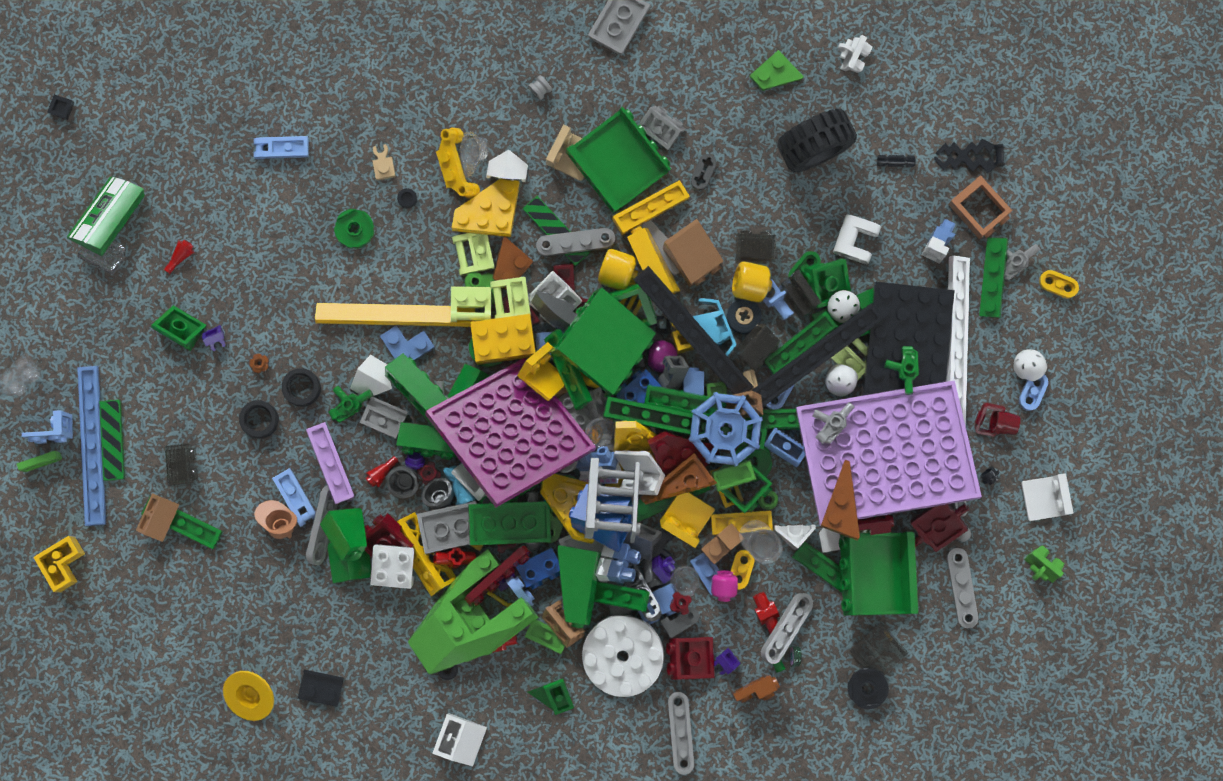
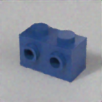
(637, 388)
(539, 568)

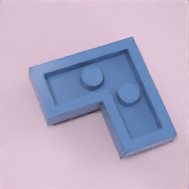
(412, 348)

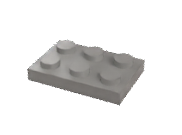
(618, 23)
(444, 528)

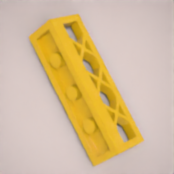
(424, 568)

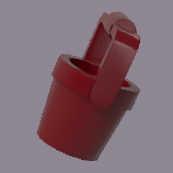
(1000, 421)

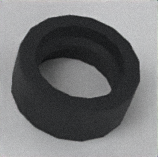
(286, 387)
(258, 404)

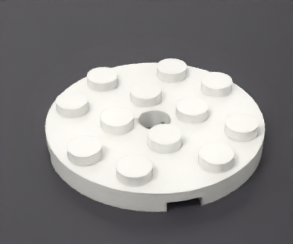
(602, 660)

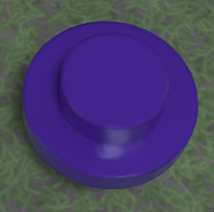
(415, 461)

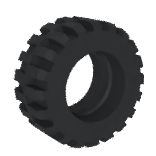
(816, 140)

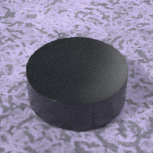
(407, 198)

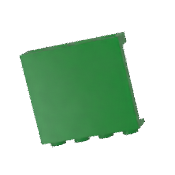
(618, 160)
(605, 341)
(878, 574)

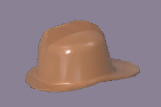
(276, 519)

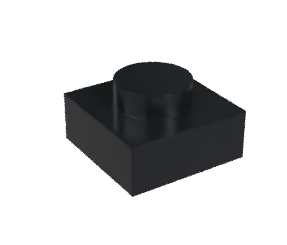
(60, 107)

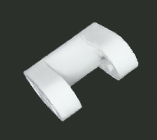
(847, 237)

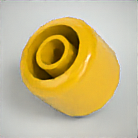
(617, 270)
(751, 282)

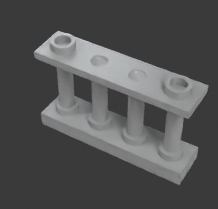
(594, 506)

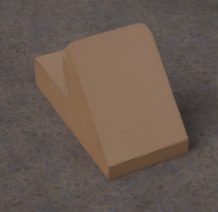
(722, 544)

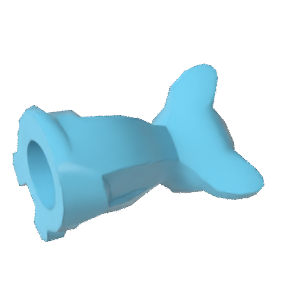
(461, 493)

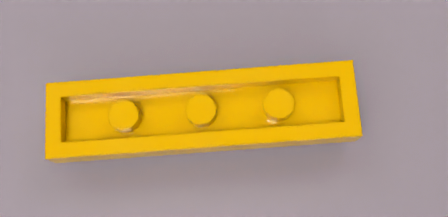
(650, 207)

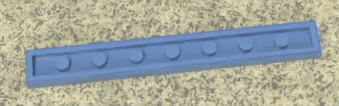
(91, 446)

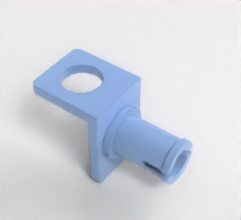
(779, 302)

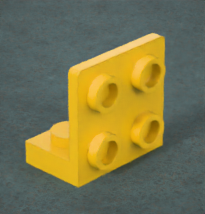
(541, 374)
(686, 517)

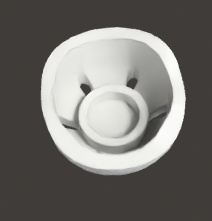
(844, 306)
(1028, 359)
(838, 379)

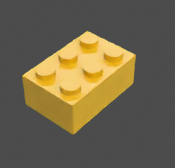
(503, 339)

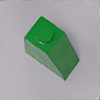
(346, 532)

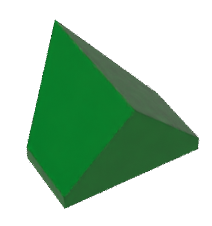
(554, 695)

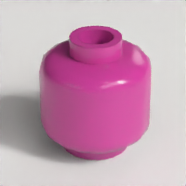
(724, 585)

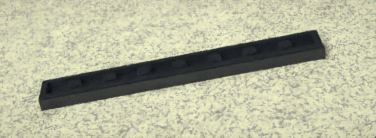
(692, 331)
(818, 354)

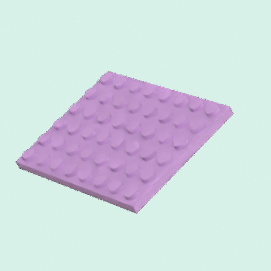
(899, 449)

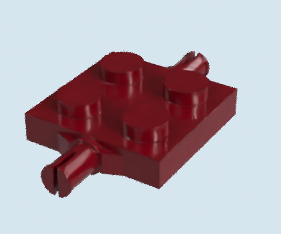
(939, 525)

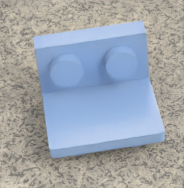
(62, 430)

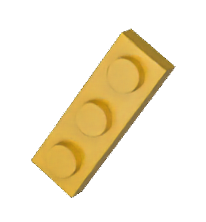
(721, 521)

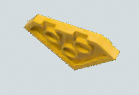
(489, 211)
(632, 437)
(561, 496)

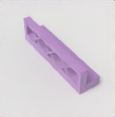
(330, 463)

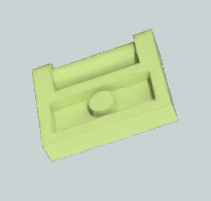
(480, 253)
(517, 297)
(470, 298)
(850, 359)

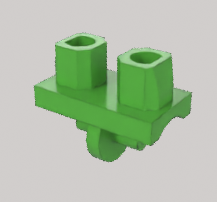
(1043, 567)

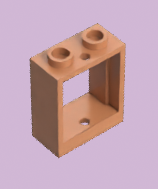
(956, 205)

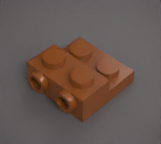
(762, 688)

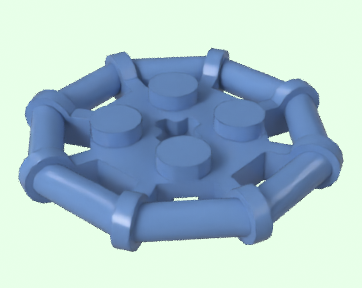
(734, 421)

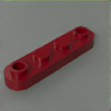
(492, 581)

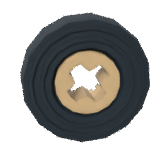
(740, 306)

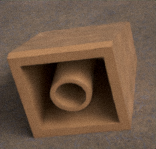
(693, 253)

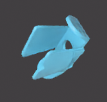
(716, 324)

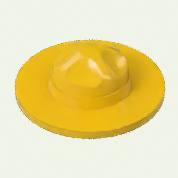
(248, 695)

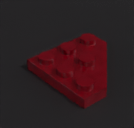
(673, 450)

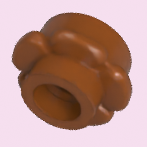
(259, 368)

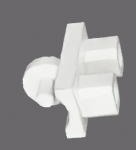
(851, 52)

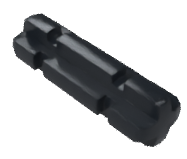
(896, 160)

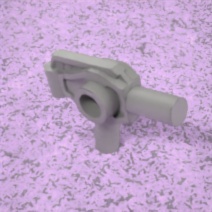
(1018, 261)
(834, 423)

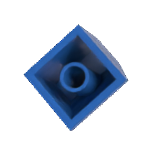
(609, 538)

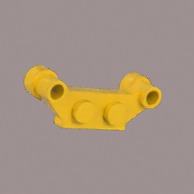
(451, 164)

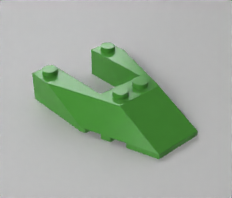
(463, 632)

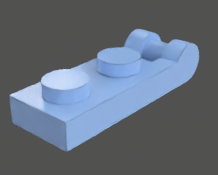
(282, 147)
(294, 496)

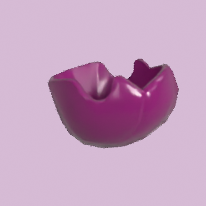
(657, 353)

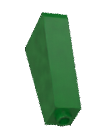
(578, 583)

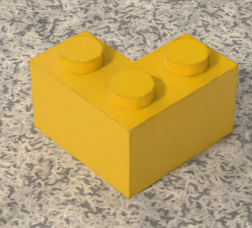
(55, 560)

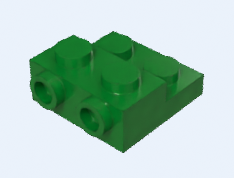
(828, 279)

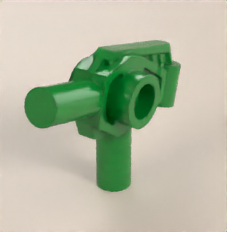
(907, 368)
(349, 404)

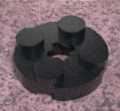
(861, 697)

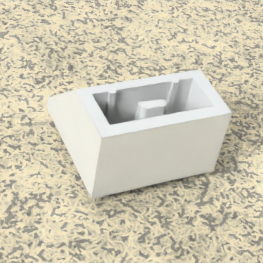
(459, 740)

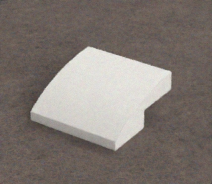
(557, 288)

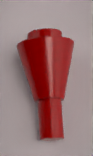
(181, 252)
(377, 475)

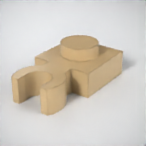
(383, 166)

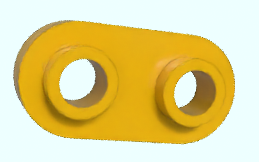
(1058, 283)
(742, 570)

